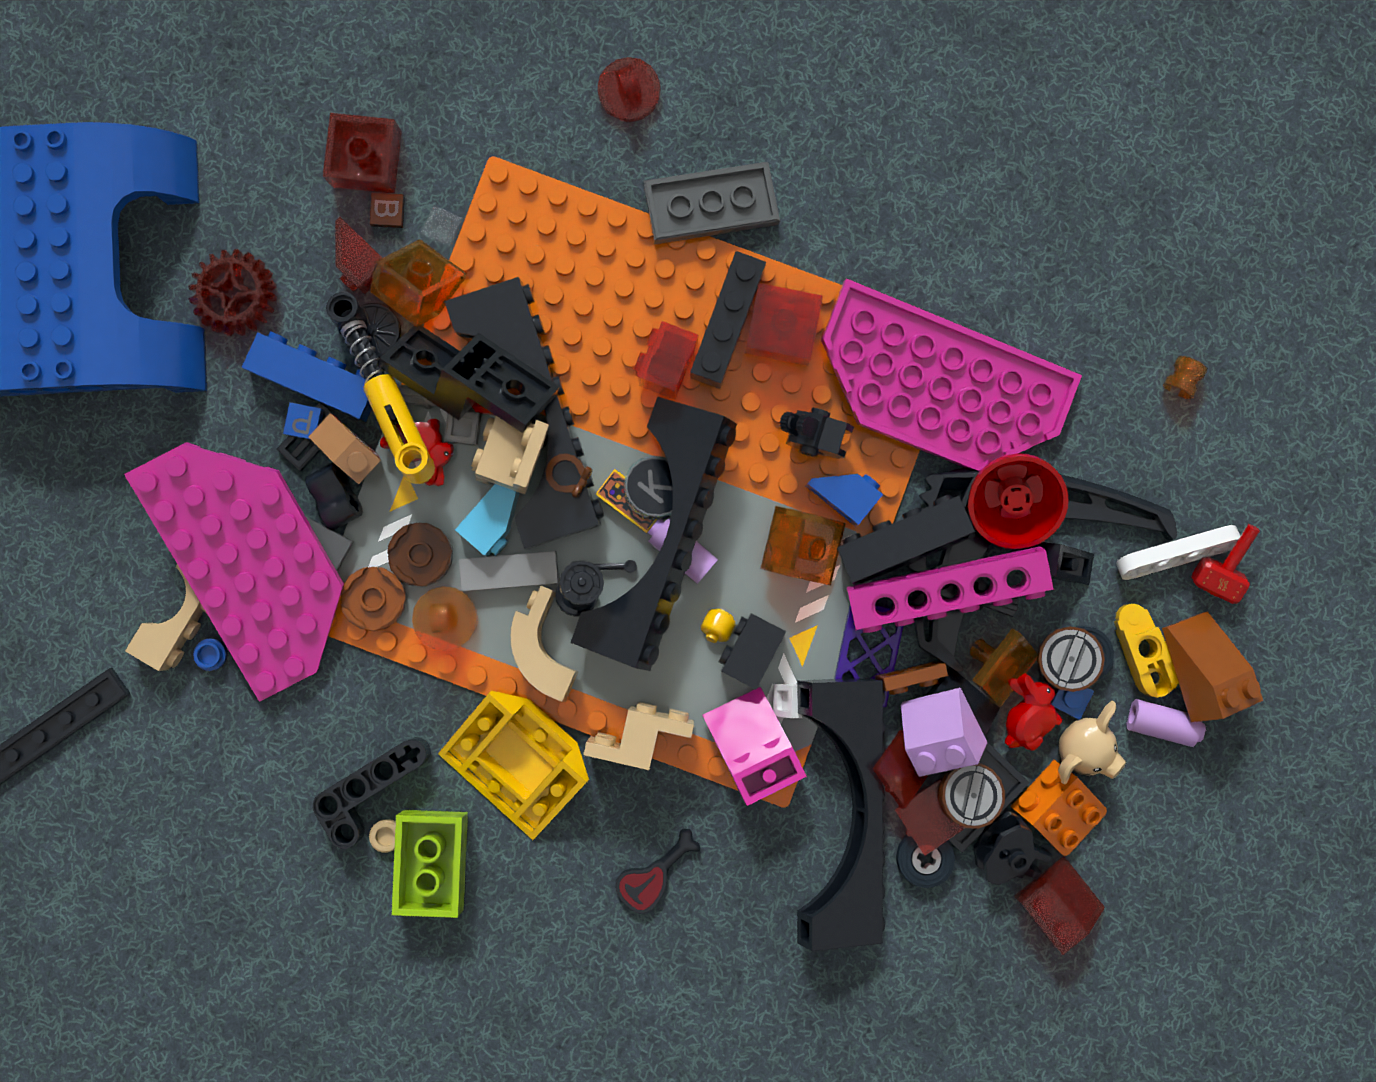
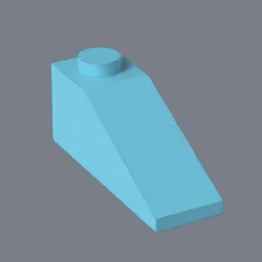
(490, 520)

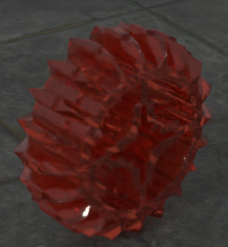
(232, 266)

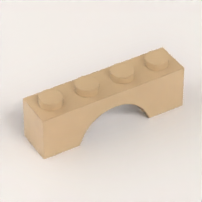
(162, 643)

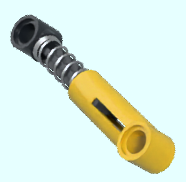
(381, 390)

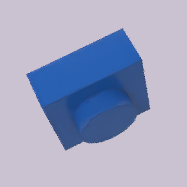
(1072, 702)

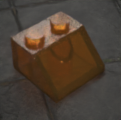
(416, 281)
(802, 545)

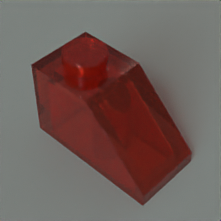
(354, 257)

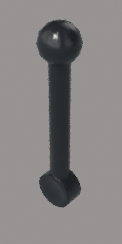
(630, 566)

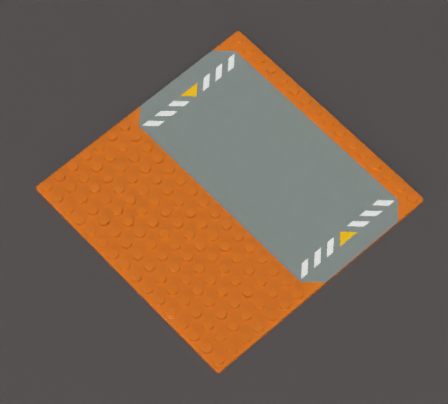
(598, 299)

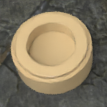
(383, 835)

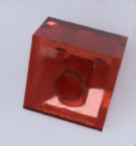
(1061, 905)

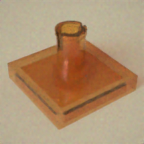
(1007, 661)

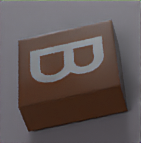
(387, 210)

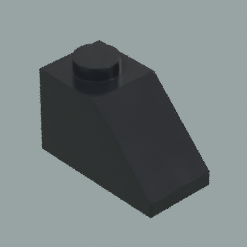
(1068, 562)

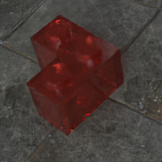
(666, 359)

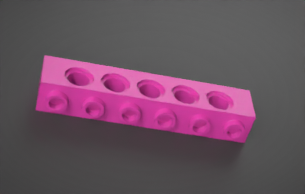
(1035, 582)

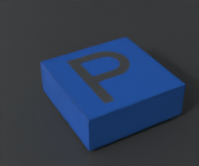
(302, 420)

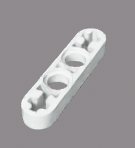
(1178, 552)

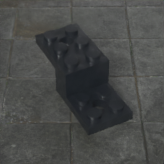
(469, 376)

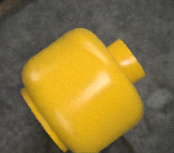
(718, 625)

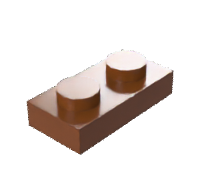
(924, 674)

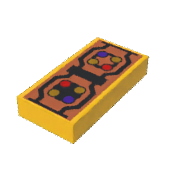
(613, 495)

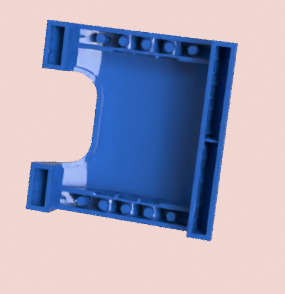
(61, 263)

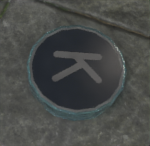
(649, 488)

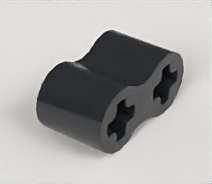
(333, 496)

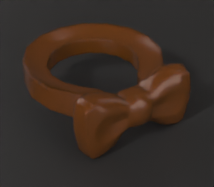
(574, 489)

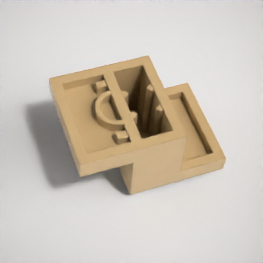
(509, 454)
(639, 736)

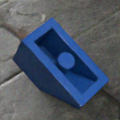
(847, 494)

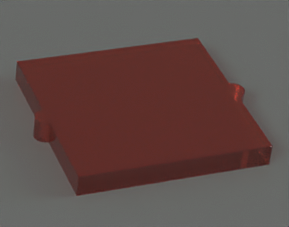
(898, 772)
(927, 820)

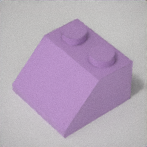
(941, 732)

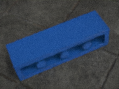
(308, 375)

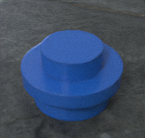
(210, 654)

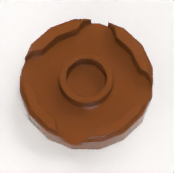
(373, 598)

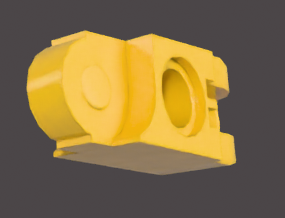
(1132, 627)

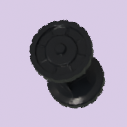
(579, 588)

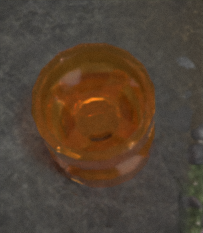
(1186, 376)

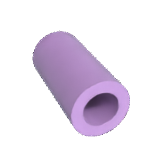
(701, 558)
(1164, 723)

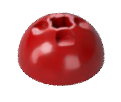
(1027, 513)

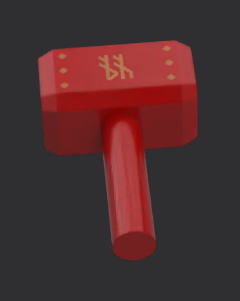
(1222, 578)

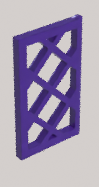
(850, 633)

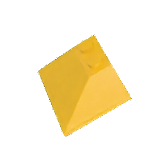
(518, 758)

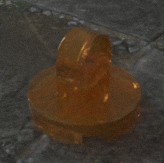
(444, 618)

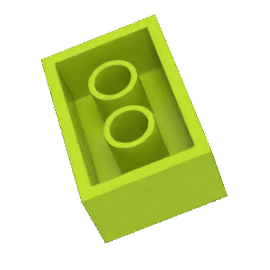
(429, 863)

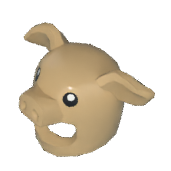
(1090, 747)

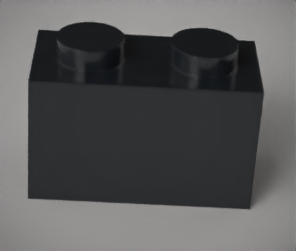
(752, 650)

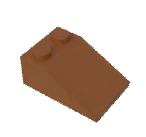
(1210, 669)

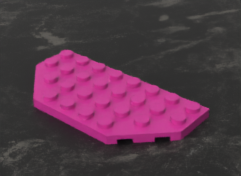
(941, 381)
(245, 559)

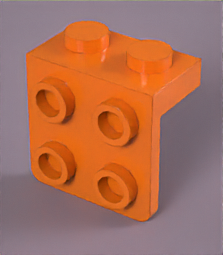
(1058, 810)

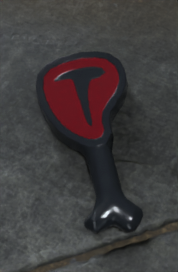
(643, 887)

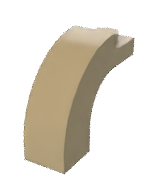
(529, 653)

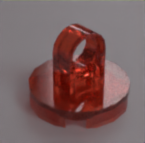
(629, 89)

